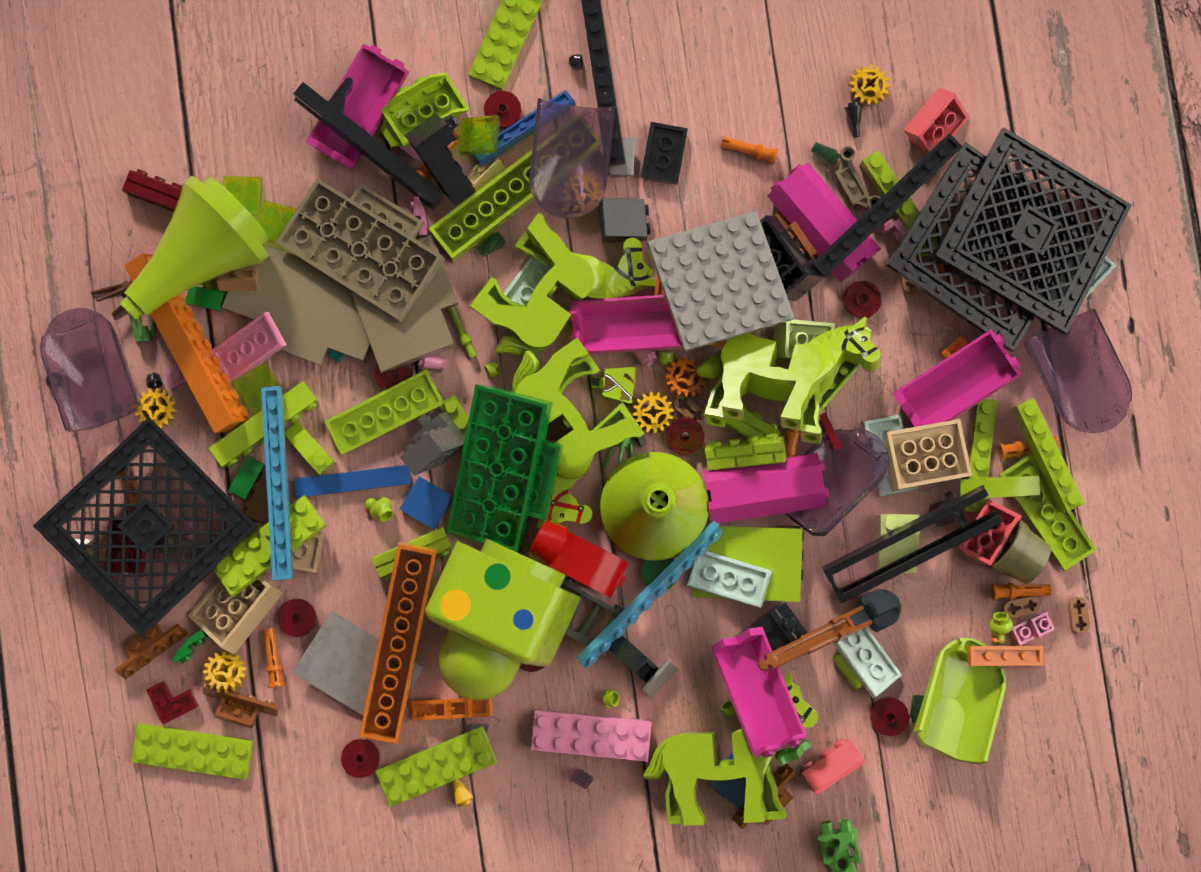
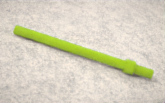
(465, 338)

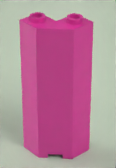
(374, 85)
(820, 216)
(624, 324)
(959, 381)
(766, 489)
(757, 695)

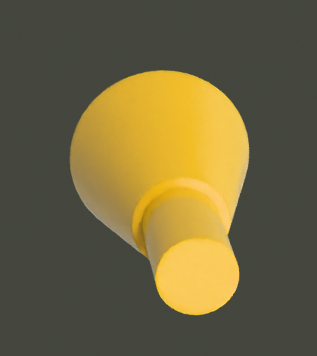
(461, 793)

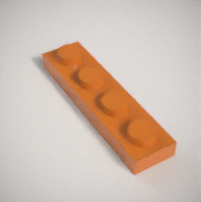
(1005, 655)

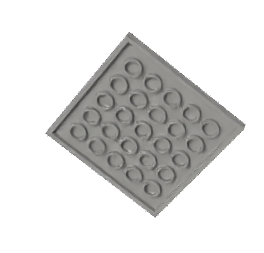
(720, 281)

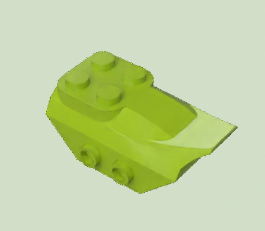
(417, 103)

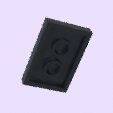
(664, 153)

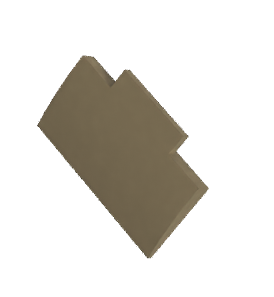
(363, 245)
(306, 307)
(422, 330)

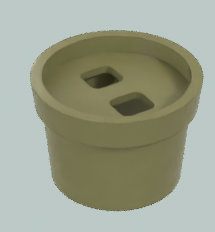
(1022, 555)

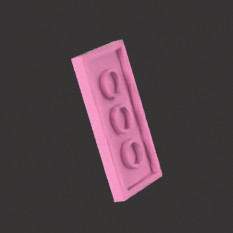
(249, 346)

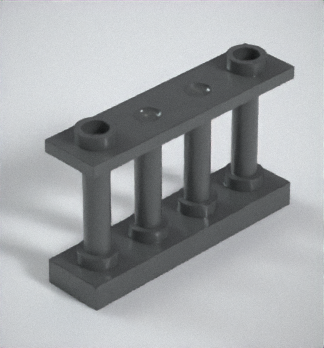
(582, 634)

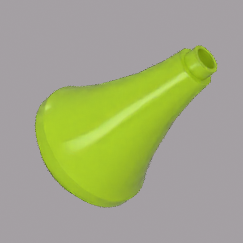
(203, 240)
(636, 523)

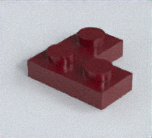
(831, 440)
(170, 707)

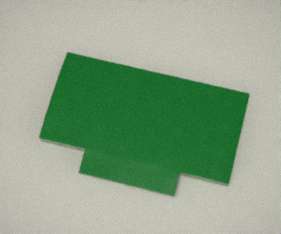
(504, 468)

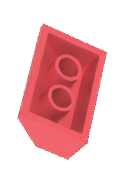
(936, 119)
(988, 545)
(831, 765)

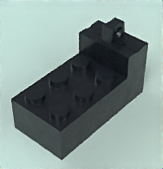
(430, 144)
(794, 270)
(779, 626)

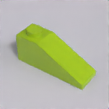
(310, 448)

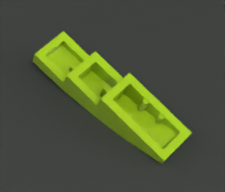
(1003, 486)

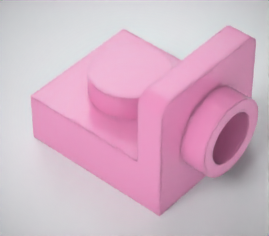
(898, 227)
(175, 377)

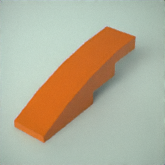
(450, 708)

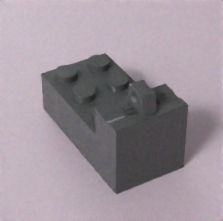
(434, 443)

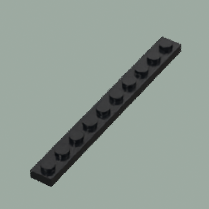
(603, 72)
(886, 205)

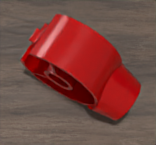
(578, 558)

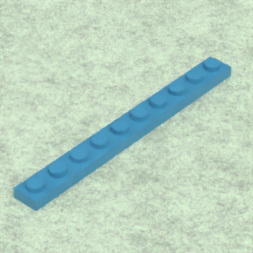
(277, 483)
(649, 595)

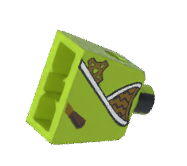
(617, 384)

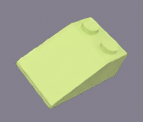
(797, 332)
(888, 523)

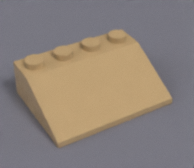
(927, 455)
(233, 619)

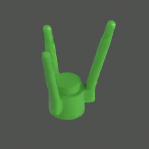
(141, 332)
(624, 444)

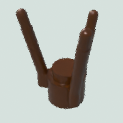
(122, 288)

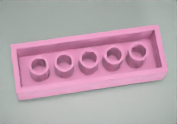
(591, 735)

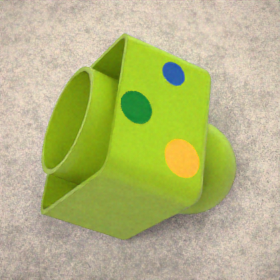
(497, 616)

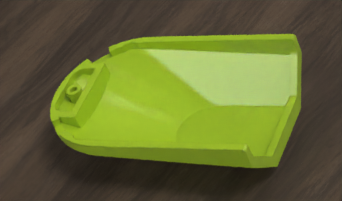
(961, 705)

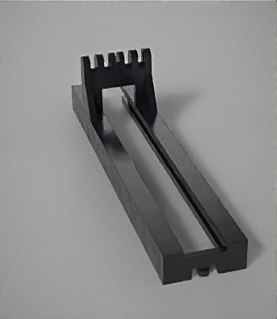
(332, 116)
(946, 508)

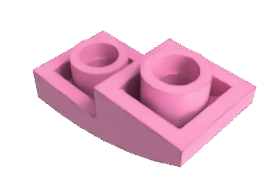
(418, 211)
(1032, 628)

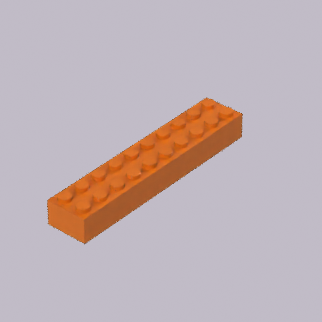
(195, 359)
(398, 643)

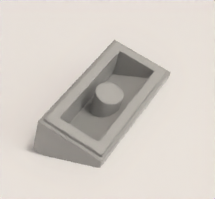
(626, 169)
(659, 678)

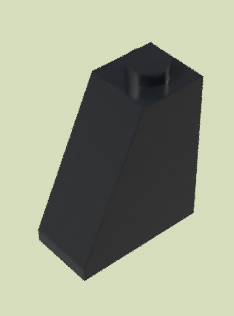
(633, 658)

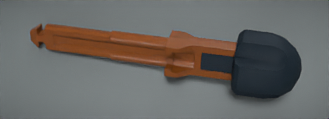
(874, 610)

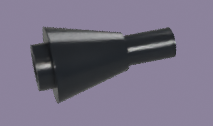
(854, 114)

